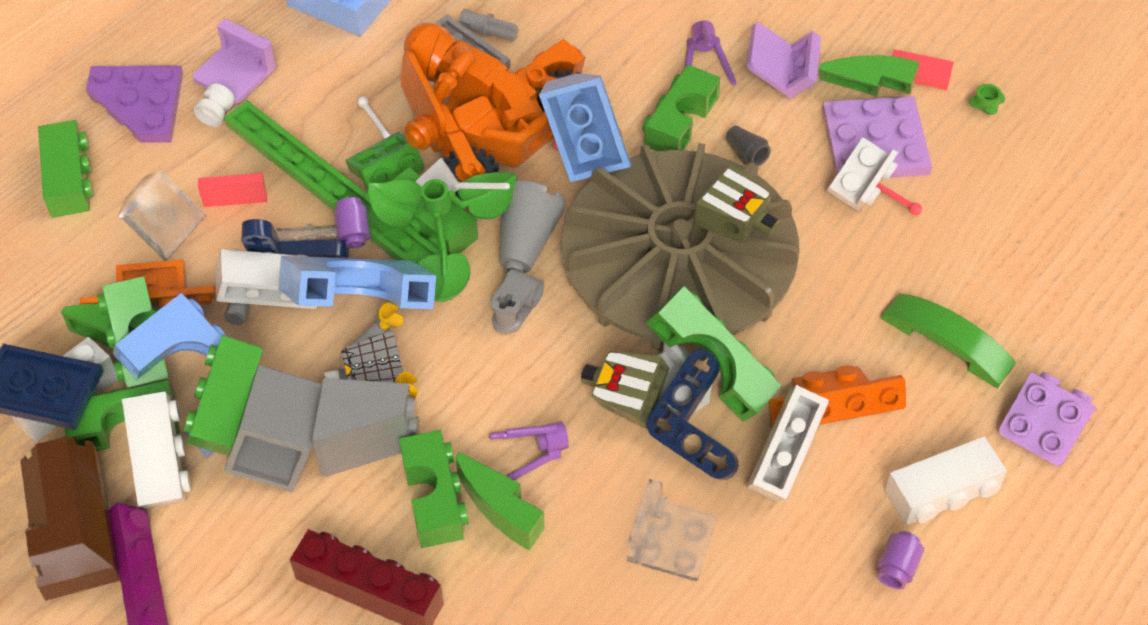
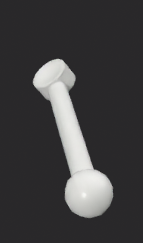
(363, 102)

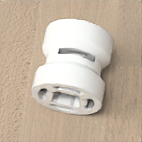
(214, 105)

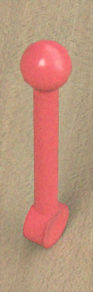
(915, 208)

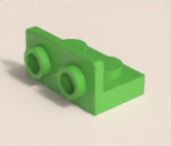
(385, 160)

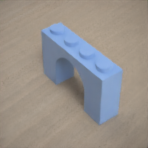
(317, 279)
(170, 330)

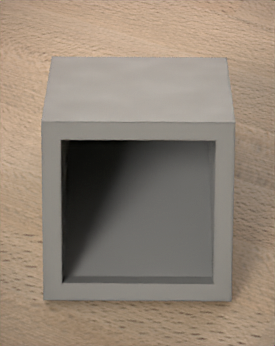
(361, 422)
(275, 429)

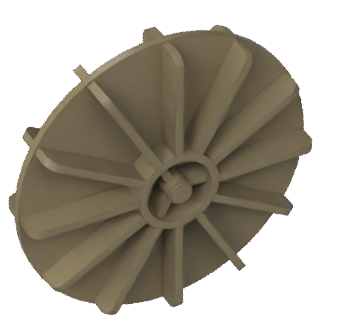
(636, 244)

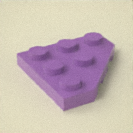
(139, 98)

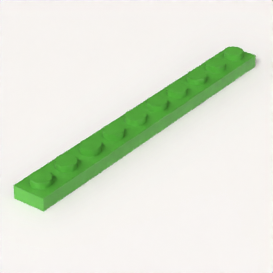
(321, 179)

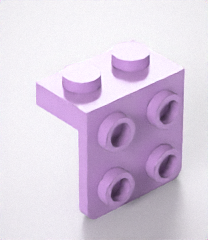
(240, 62)
(781, 64)
(1047, 418)

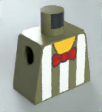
(736, 207)
(627, 384)

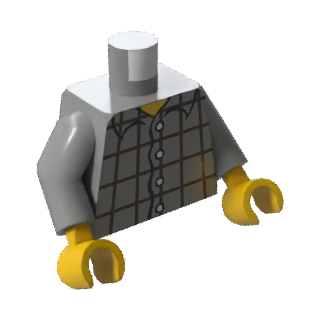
(376, 354)

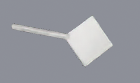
(441, 171)

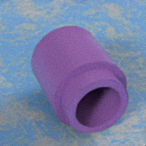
(352, 222)
(899, 559)

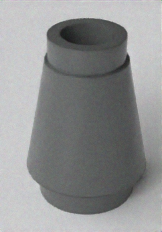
(748, 145)

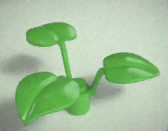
(400, 200)

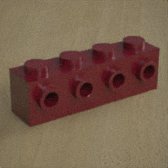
(366, 580)

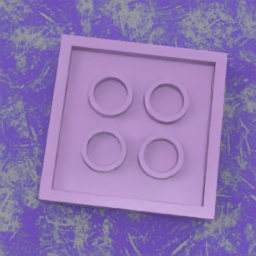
(885, 123)

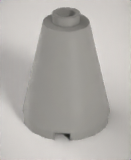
(527, 225)

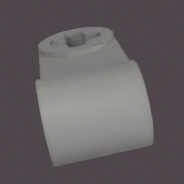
(515, 301)

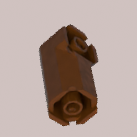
(68, 518)

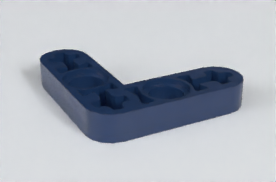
(262, 237)
(681, 427)

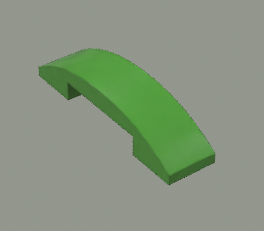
(954, 333)

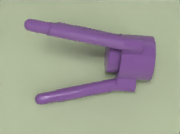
(705, 40)
(548, 437)

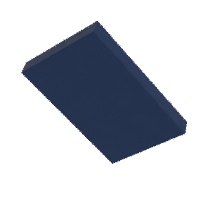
(45, 386)

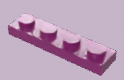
(137, 565)

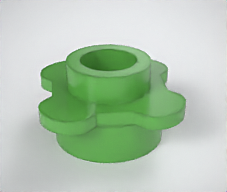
(987, 98)

